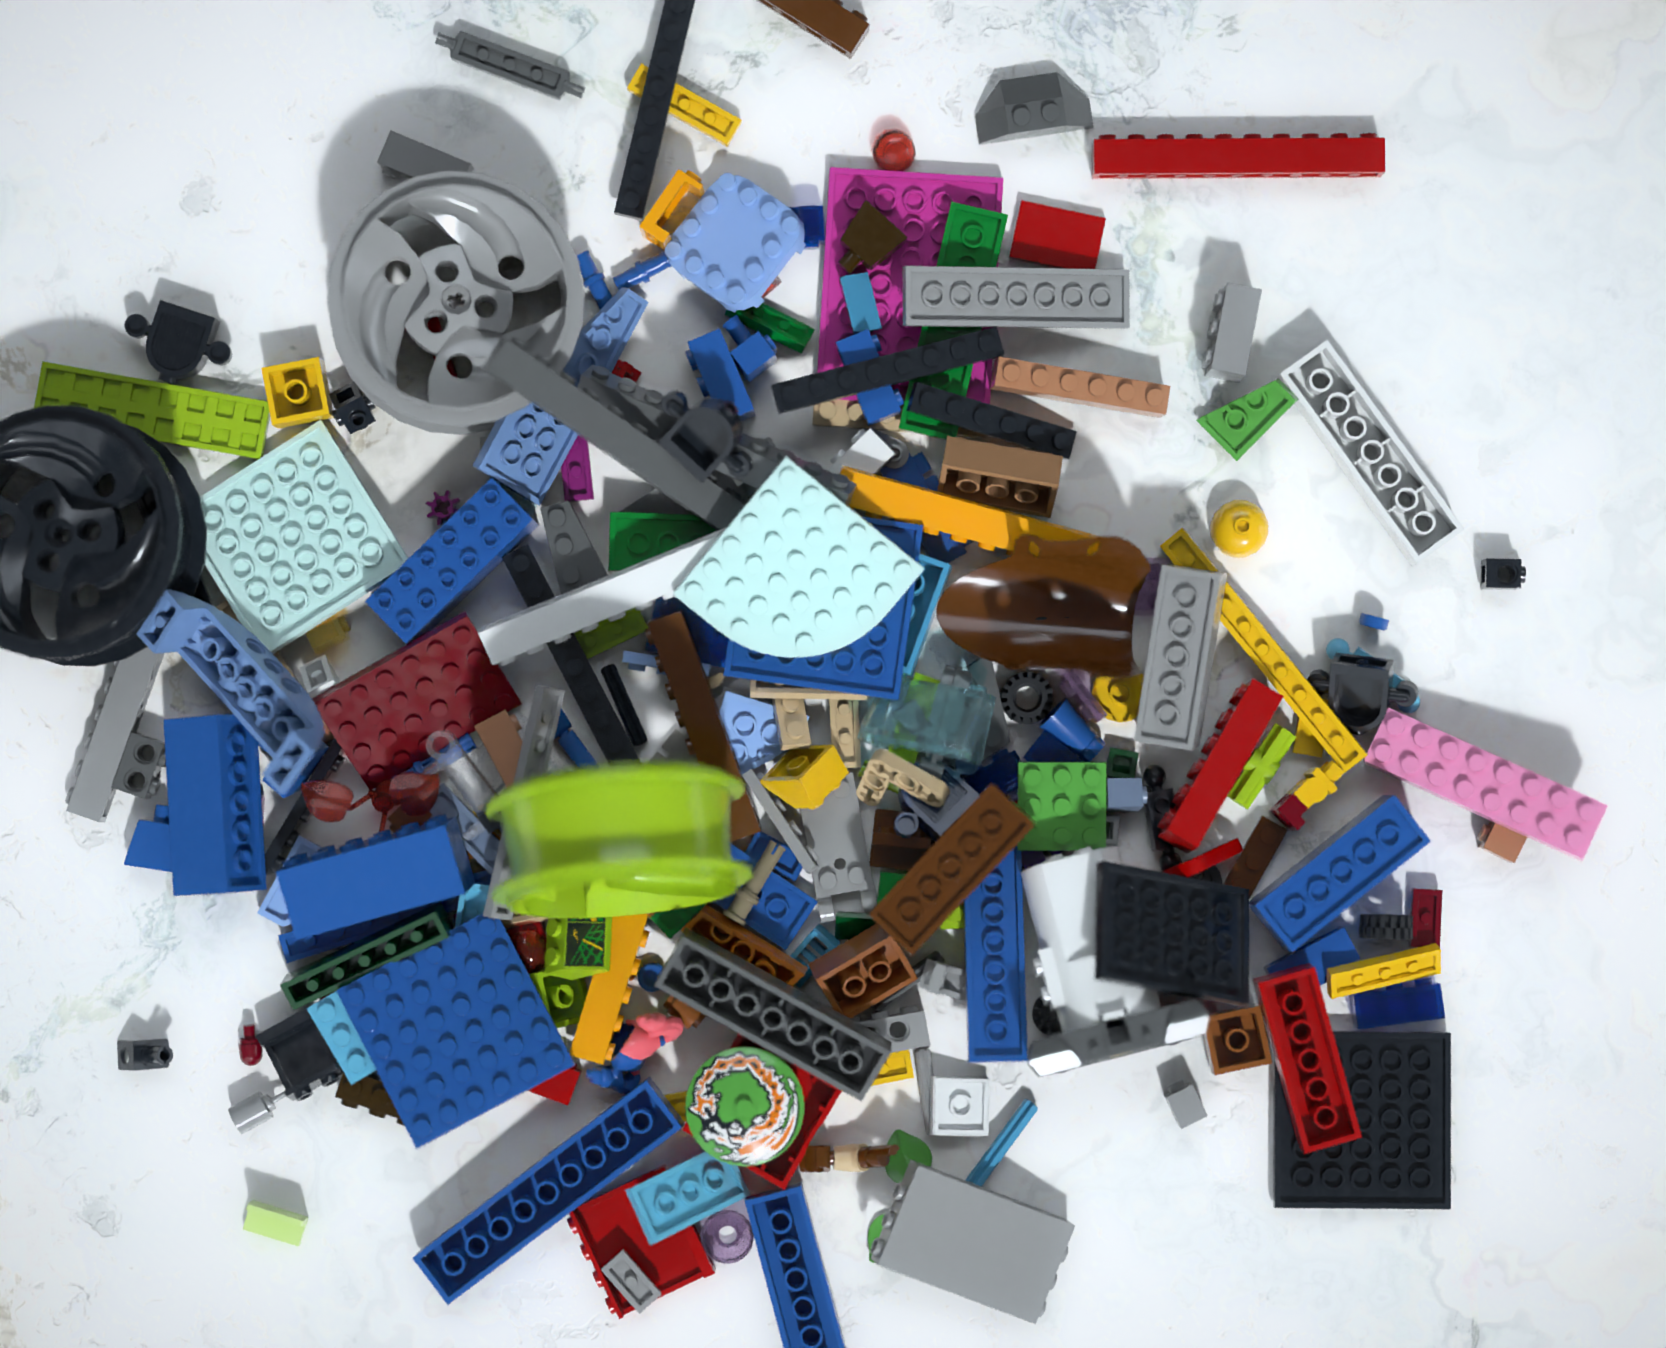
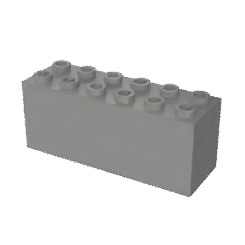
(1180, 657)

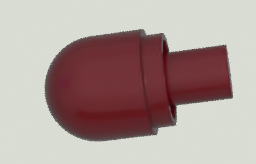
(249, 1047)

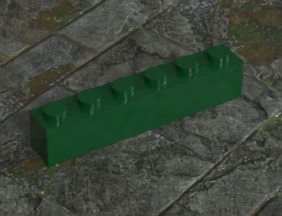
(366, 955)

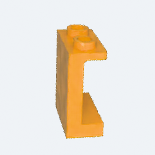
(666, 204)

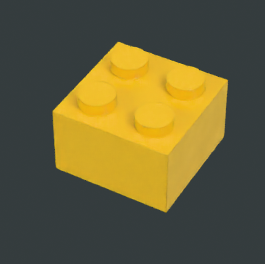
(297, 392)

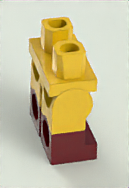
(1305, 793)

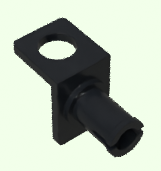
(144, 1054)

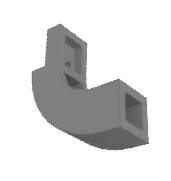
(943, 979)

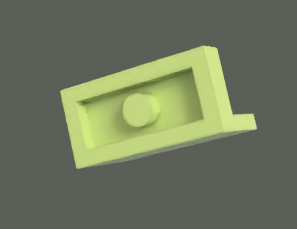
(275, 1222)

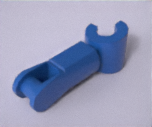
(572, 744)

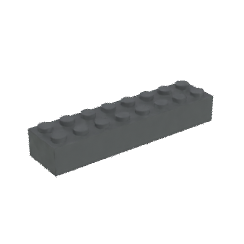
(773, 1014)

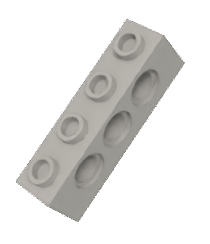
(914, 1020)

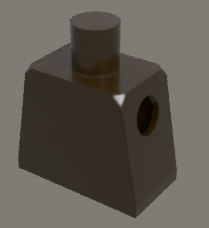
(869, 239)

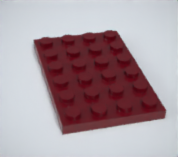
(406, 696)

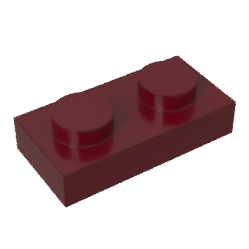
(1426, 913)

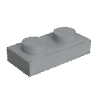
(631, 1281)

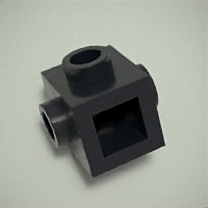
(352, 408)

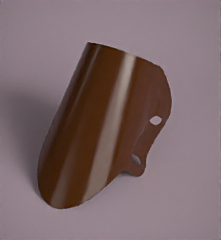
(997, 606)

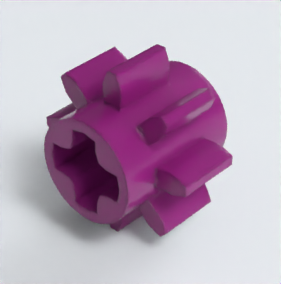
(435, 507)

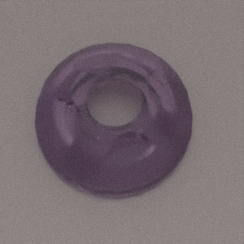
(727, 1252)

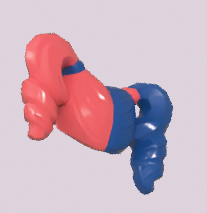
(634, 1044)

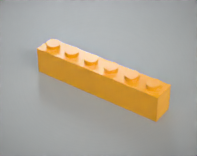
(610, 990)

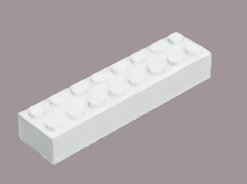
(1370, 453)

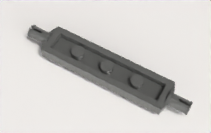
(510, 65)

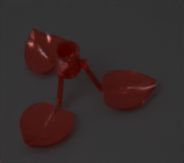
(410, 790)

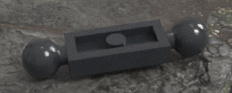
(1157, 804)

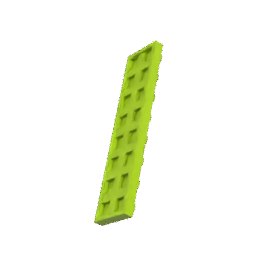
(161, 409)

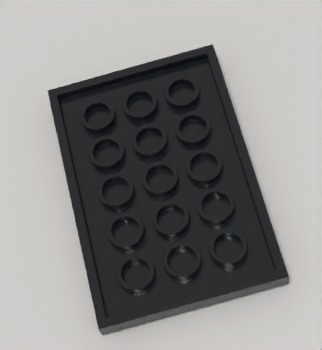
(1171, 934)

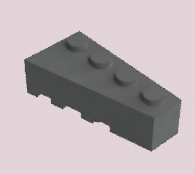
(570, 548)

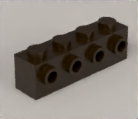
(367, 1093)

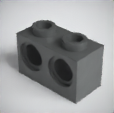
(133, 762)

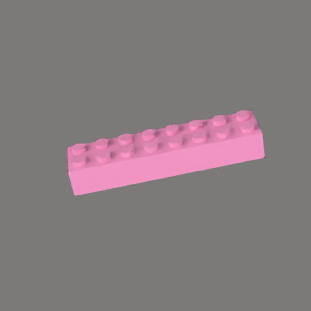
(1485, 784)

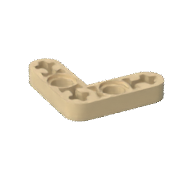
(889, 768)

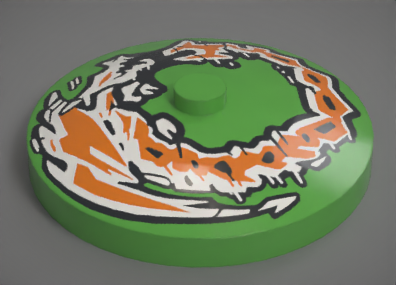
(744, 1106)

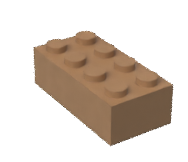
(1000, 476)

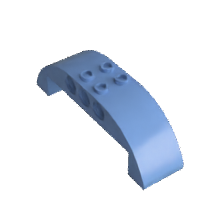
(243, 678)

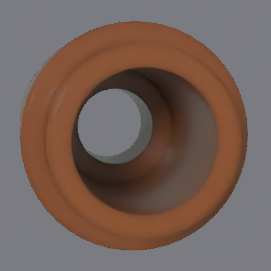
(688, 1014)

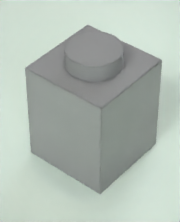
(1184, 1104)

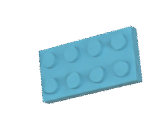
(685, 1195)

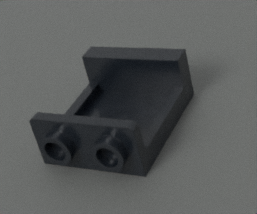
(300, 1055)

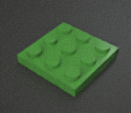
(1065, 803)

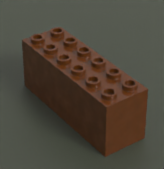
(952, 868)

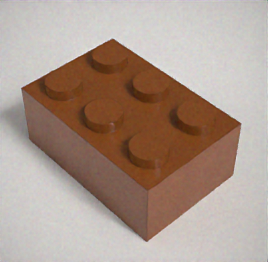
(862, 971)

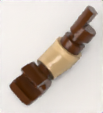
(846, 1157)

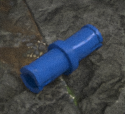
(642, 271)
(593, 279)

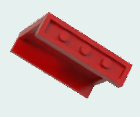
(611, 1224)

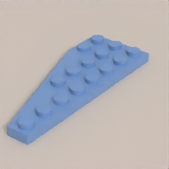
(530, 444)

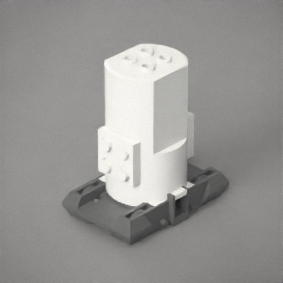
(1064, 915)

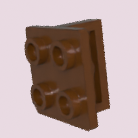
(891, 850)

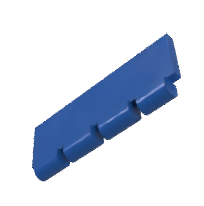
(912, 472)

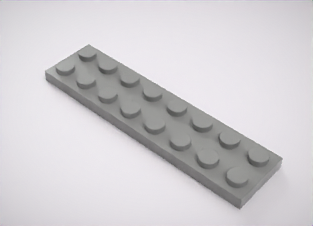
(1015, 297)

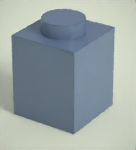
(1125, 794)

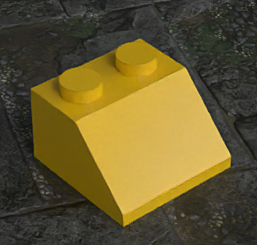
(806, 776)

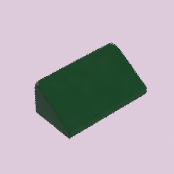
(851, 924)

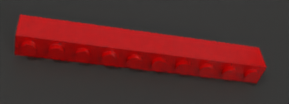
(1238, 156)

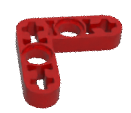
(1207, 859)

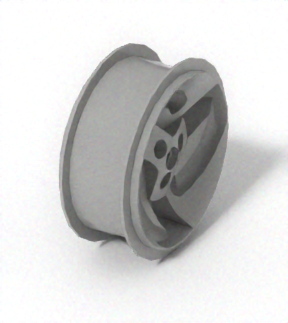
(486, 224)

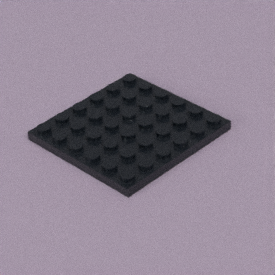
(1405, 1126)

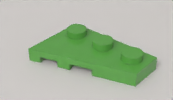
(1248, 418)

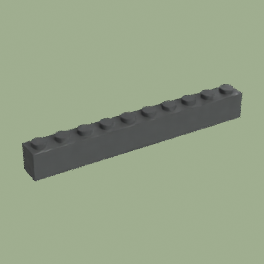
(646, 409)
(610, 433)

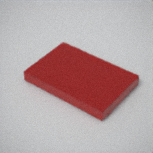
(1056, 237)

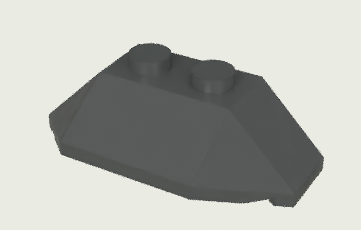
(1032, 109)

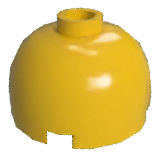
(1239, 528)

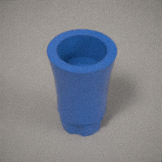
(1072, 730)

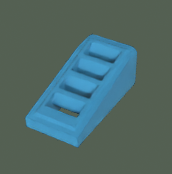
(825, 937)

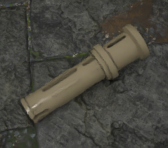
(747, 895)

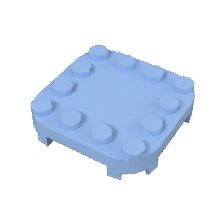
(735, 242)

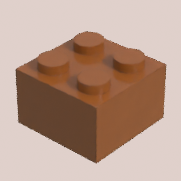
(1236, 1039)

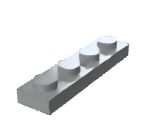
(788, 830)

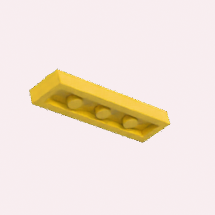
(693, 110)
(1383, 971)

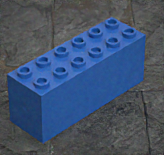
(452, 562)
(214, 806)
(1339, 872)
(375, 876)

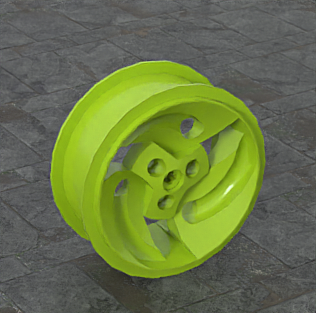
(618, 840)

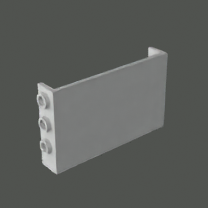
(972, 1242)

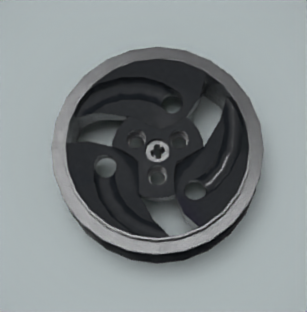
(167, 553)

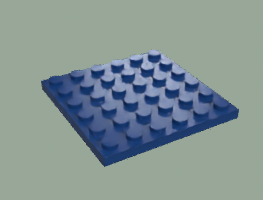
(866, 666)
(455, 1029)

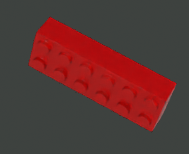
(1220, 766)
(1307, 1057)

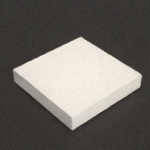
(959, 1106)

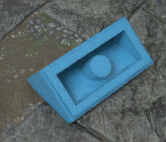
(860, 302)

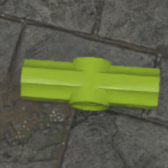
(1261, 766)

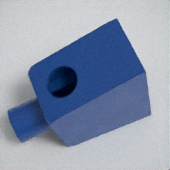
(151, 842)

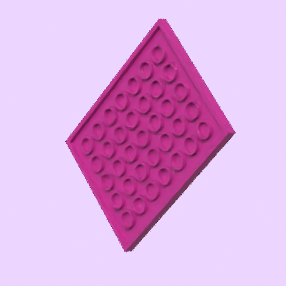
(919, 209)

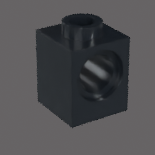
(1490, 578)

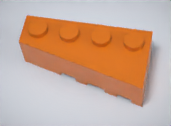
(746, 945)

